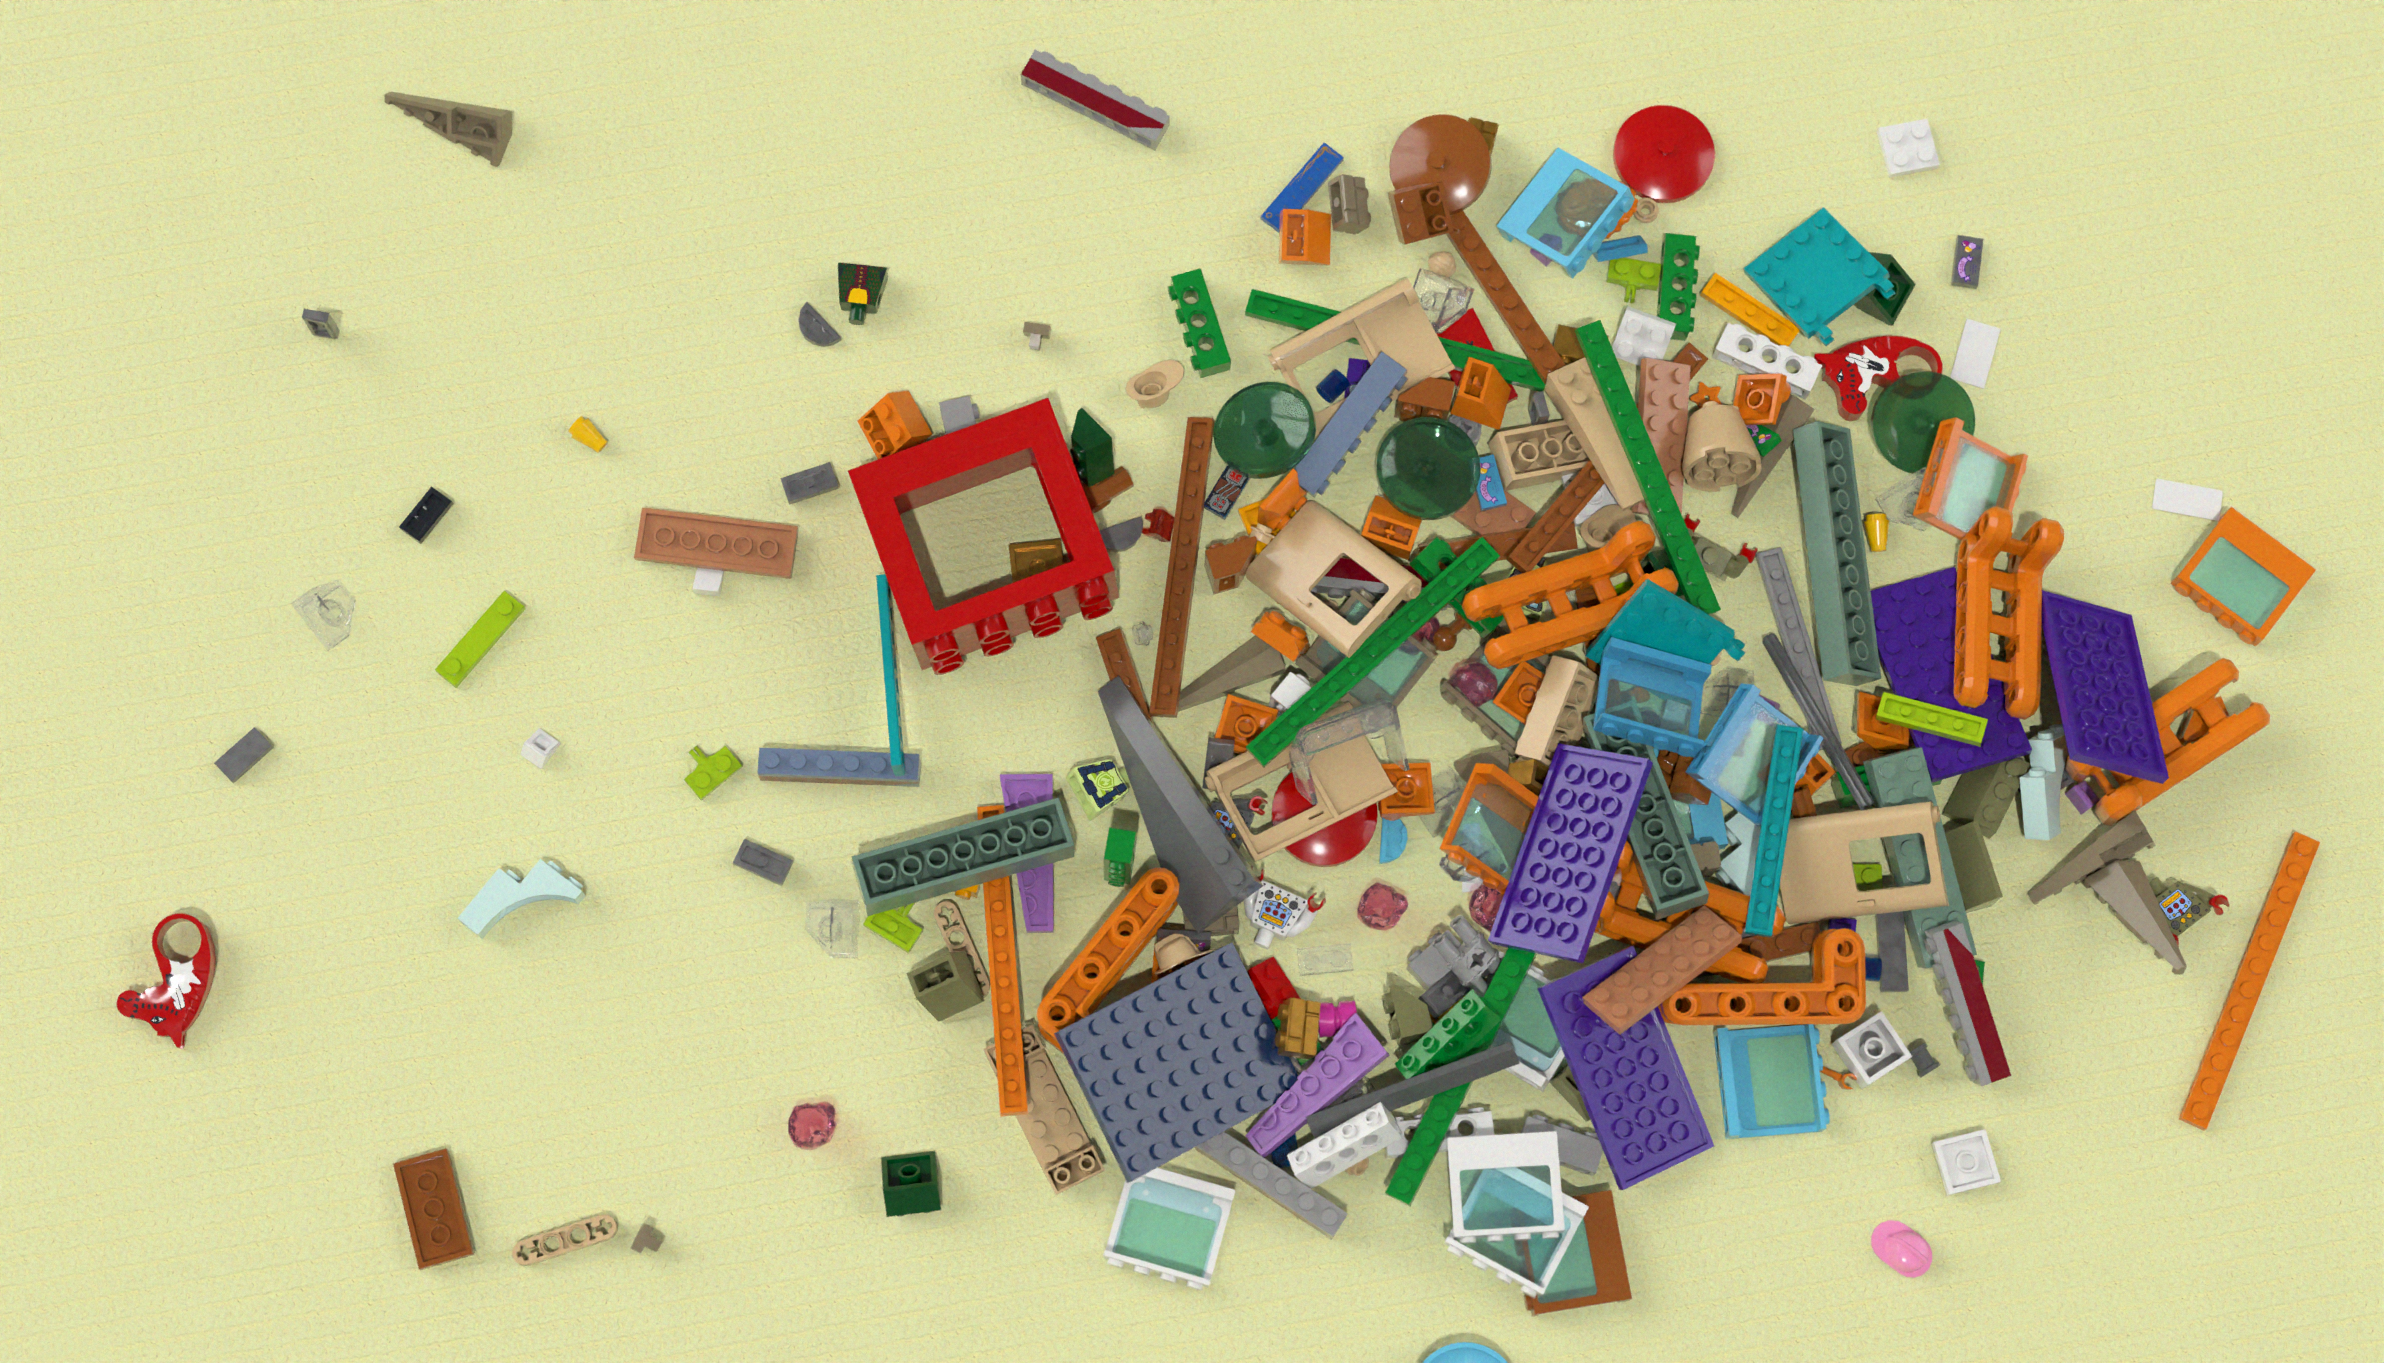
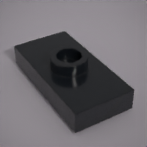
(426, 515)

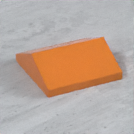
(1878, 733)

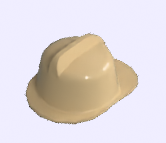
(1153, 385)
(1604, 525)
(1175, 950)

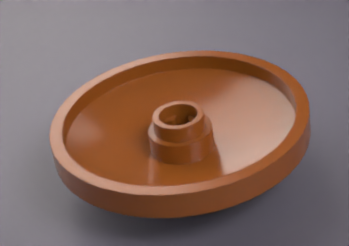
(1444, 151)

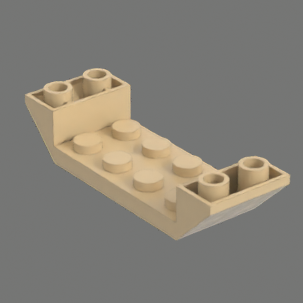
(1051, 1121)

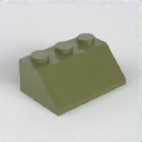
(1986, 795)
(1973, 867)

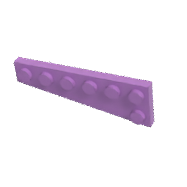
(1037, 883)
(1334, 1071)

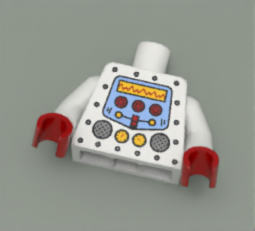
(1278, 913)

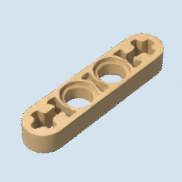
(965, 946)
(564, 1236)

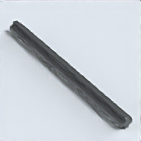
(1818, 721)

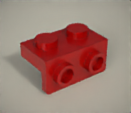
(1271, 985)

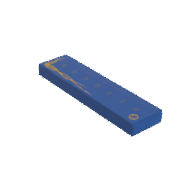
(1304, 184)

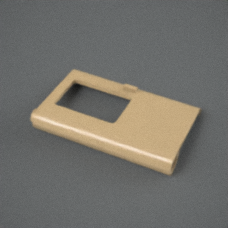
(1383, 323)
(1306, 553)
(1344, 783)
(1820, 873)

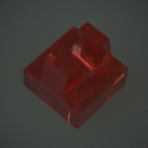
(1160, 526)

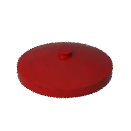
(1664, 153)
(1332, 844)

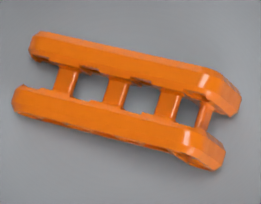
(1551, 584)
(2024, 610)
(2181, 760)
(1623, 924)
(1109, 953)
(1835, 978)

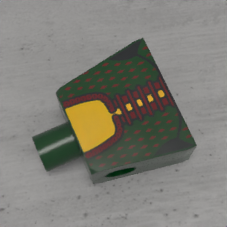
(861, 289)

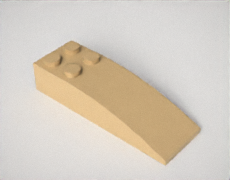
(1585, 413)
(1536, 454)

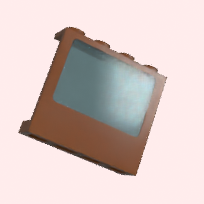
(1592, 1265)

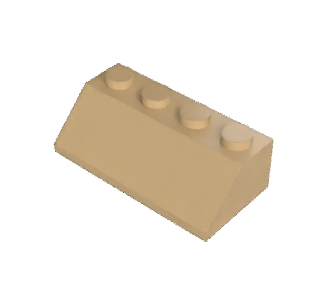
(1558, 710)

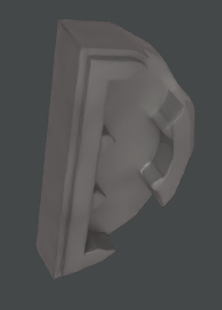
(815, 328)
(1123, 535)

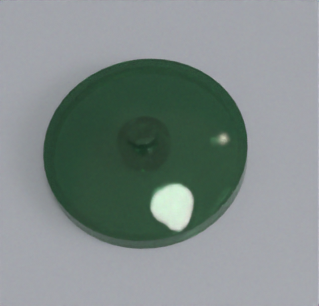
(1910, 414)
(1264, 430)
(1428, 468)

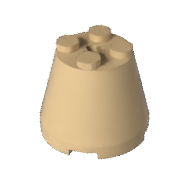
(1719, 449)

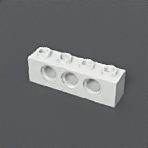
(1753, 363)
(1480, 1122)
(1344, 1146)

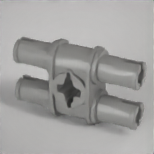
(1471, 957)

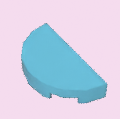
(1392, 840)

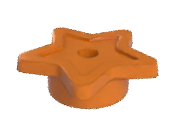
(1703, 390)

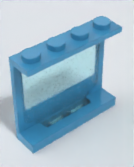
(1650, 697)
(1740, 751)

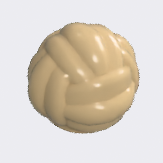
(1442, 263)

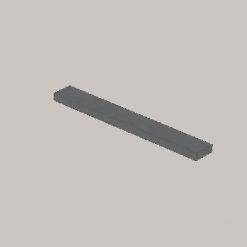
(1417, 1087)

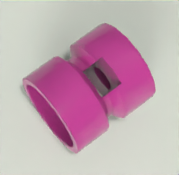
(1334, 1018)

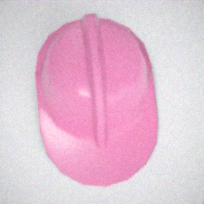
(1901, 1248)

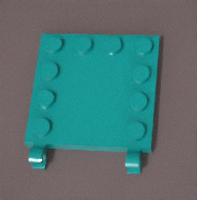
(1818, 274)
(1668, 625)

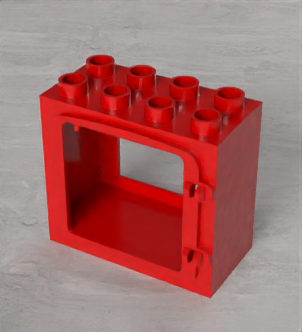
(955, 464)

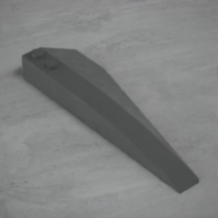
(1177, 818)

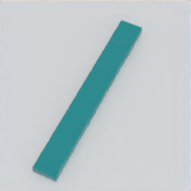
(890, 675)
(1774, 831)

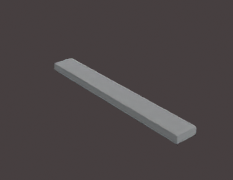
(1793, 629)

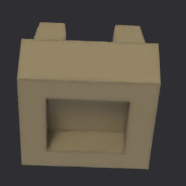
(1036, 333)
(644, 1239)

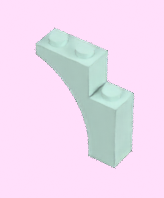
(2042, 784)
(1739, 866)
(505, 894)

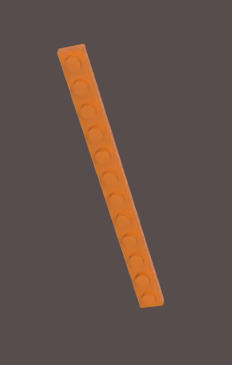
(2249, 981)
(1004, 990)

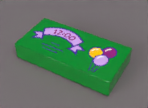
(1763, 438)

